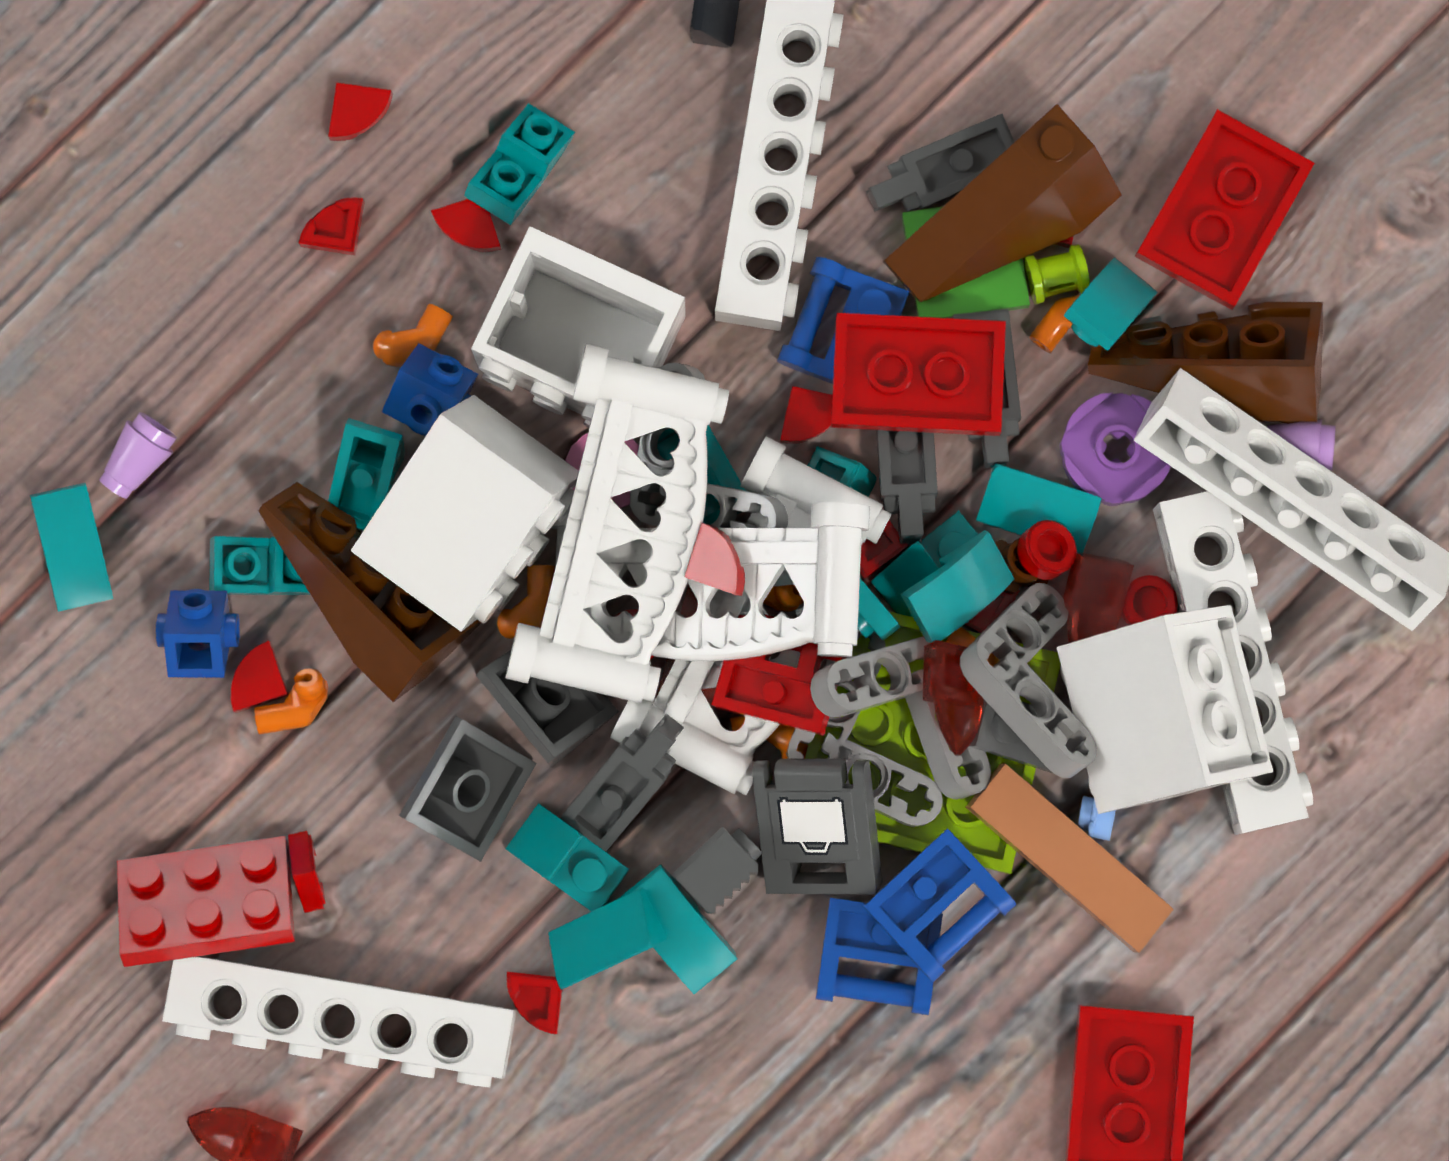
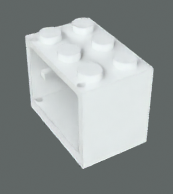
(556, 305)
(468, 514)
(1165, 707)

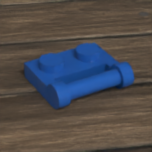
(865, 297)
(926, 891)
(857, 935)

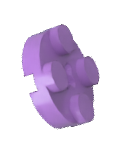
(1084, 448)

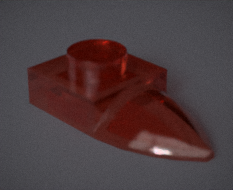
(1095, 595)
(954, 698)
(243, 1135)

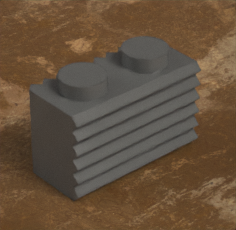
(718, 868)

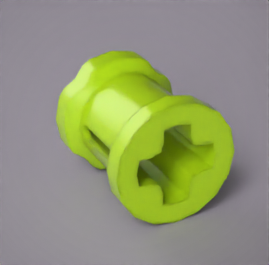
(1056, 274)

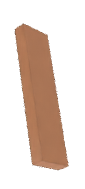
(1069, 858)

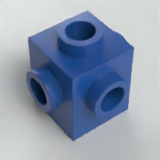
(426, 388)
(197, 633)

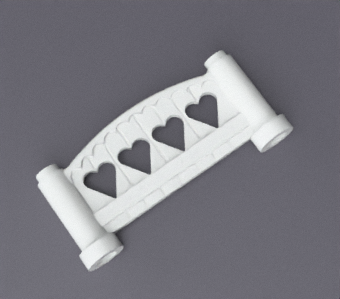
(628, 404)
(819, 561)
(704, 744)

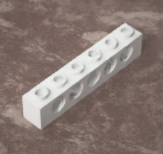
(741, 296)
(1295, 499)
(1179, 526)
(199, 978)

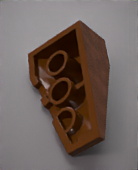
(1022, 202)
(1256, 360)
(376, 621)

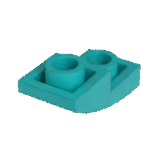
(519, 164)
(1109, 305)
(71, 547)
(252, 567)
(959, 589)
(693, 945)

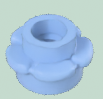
(1096, 824)

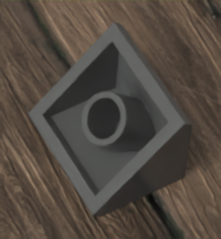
(547, 713)
(467, 789)

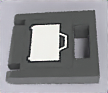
(817, 819)

